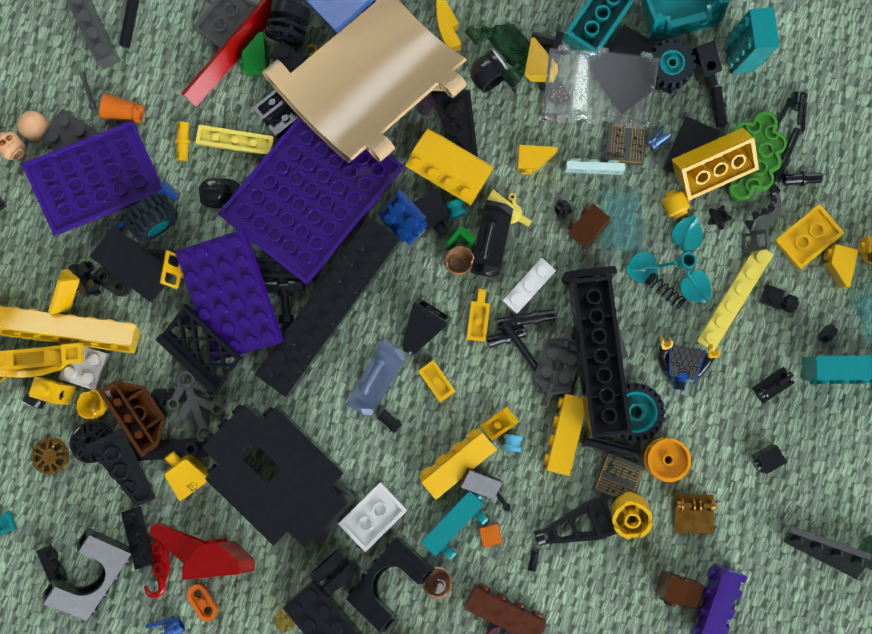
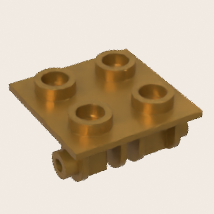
(694, 513)

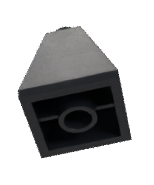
(423, 325)

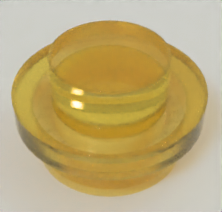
(284, 622)

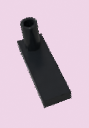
(548, 41)

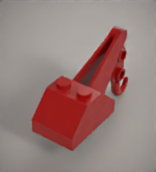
(199, 557)

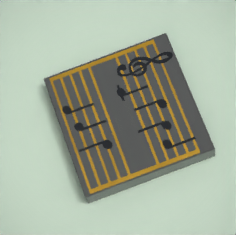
(625, 145)
(618, 476)

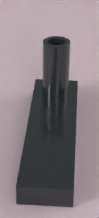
(181, 447)

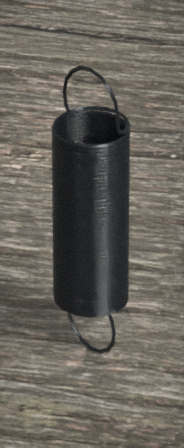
(533, 560)

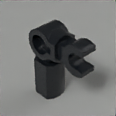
(161, 396)

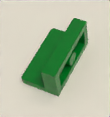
(464, 236)

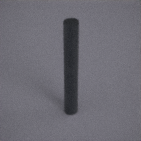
(787, 154)
(520, 345)

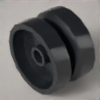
(333, 569)

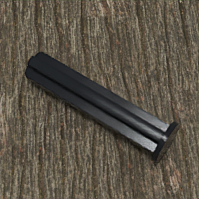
(128, 23)
(611, 446)

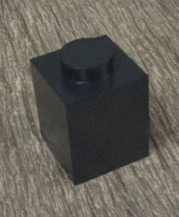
(768, 459)

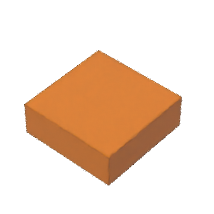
(490, 535)

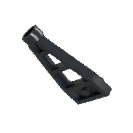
(600, 518)

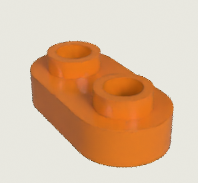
(200, 603)

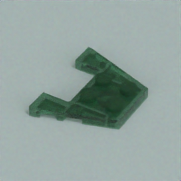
(511, 45)

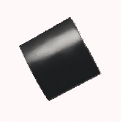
(275, 113)

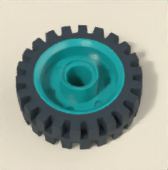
(650, 411)

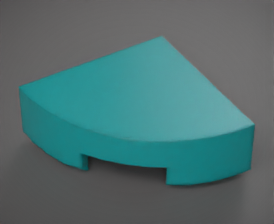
(7, 523)

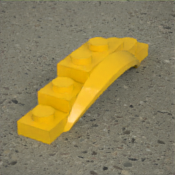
(39, 361)

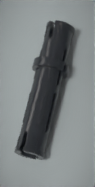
(534, 317)

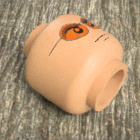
(11, 146)

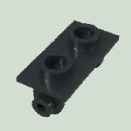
(773, 385)

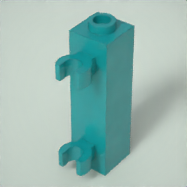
(452, 522)

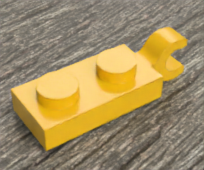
(478, 318)

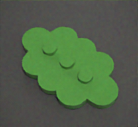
(768, 146)

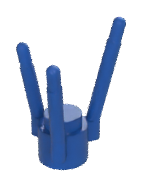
(173, 626)

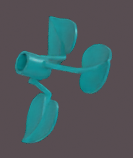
(688, 235)

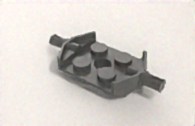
(553, 382)

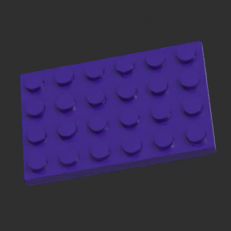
(92, 178)
(230, 292)

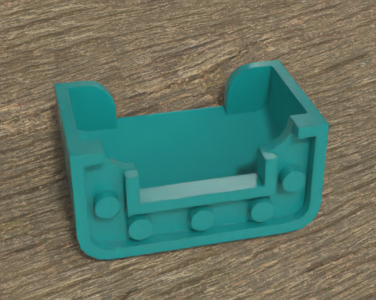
(678, 17)

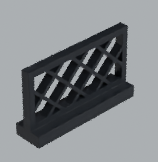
(191, 359)

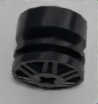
(288, 22)

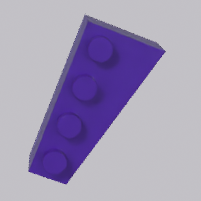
(719, 600)

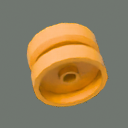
(654, 459)

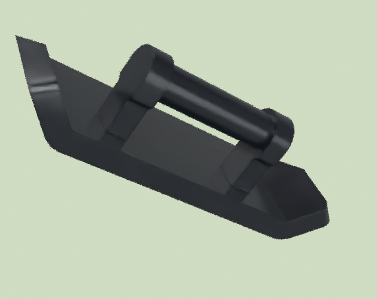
(491, 238)

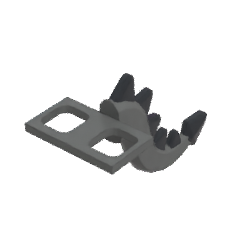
(760, 220)

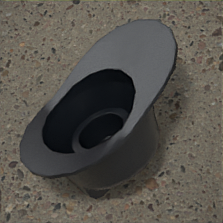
(217, 191)

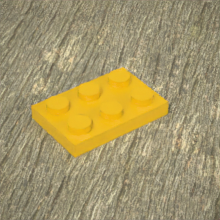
(809, 236)

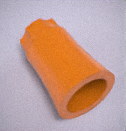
(120, 109)

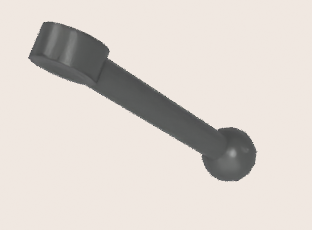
(92, 105)

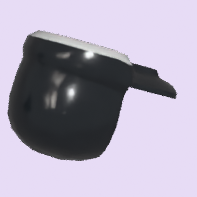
(488, 72)

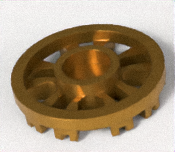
(50, 456)

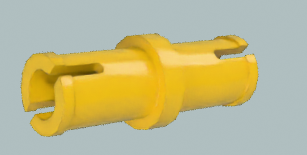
(182, 141)

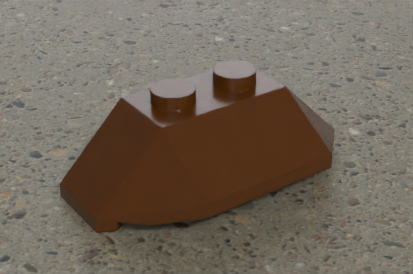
(135, 413)

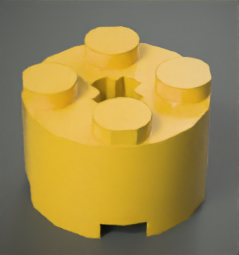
(631, 515)

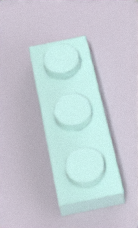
(594, 166)

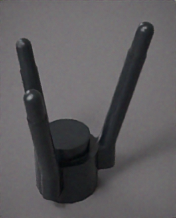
(798, 103)

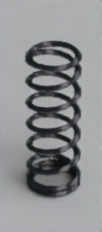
(650, 279)

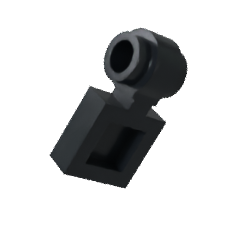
(773, 298)

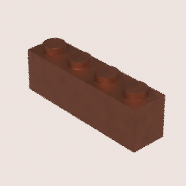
(502, 612)

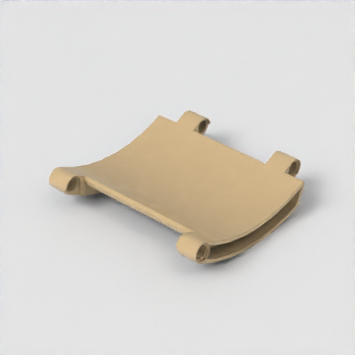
(368, 79)

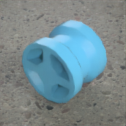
(512, 442)

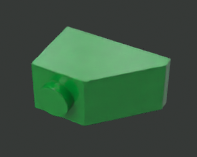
(255, 56)

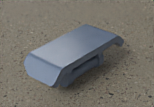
(376, 378)

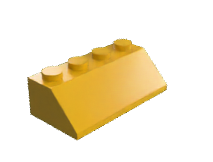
(716, 163)
(449, 166)

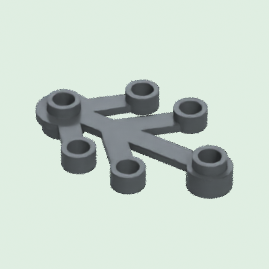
(192, 402)

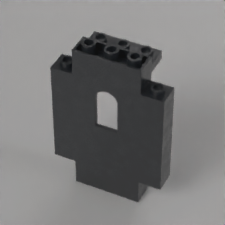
(297, 497)

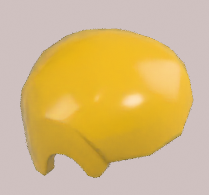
(91, 405)

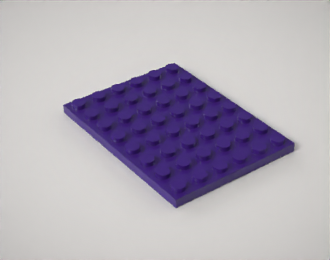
(307, 199)

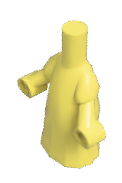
(517, 210)

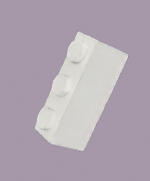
(528, 286)

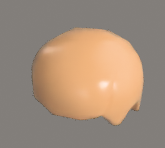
(32, 125)

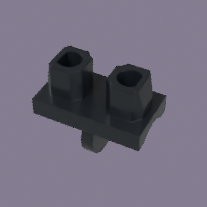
(88, 284)

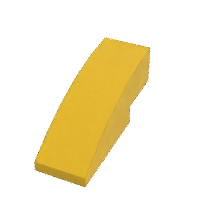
(447, 25)

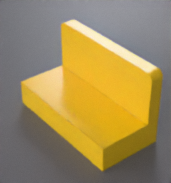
(64, 292)

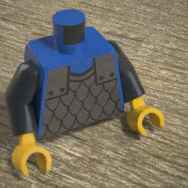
(684, 362)

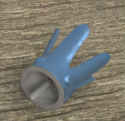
(655, 143)

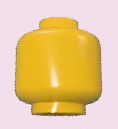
(675, 204)

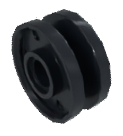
(83, 435)

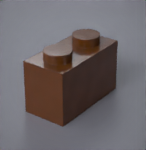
(589, 226)

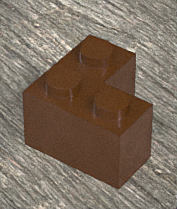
(678, 590)

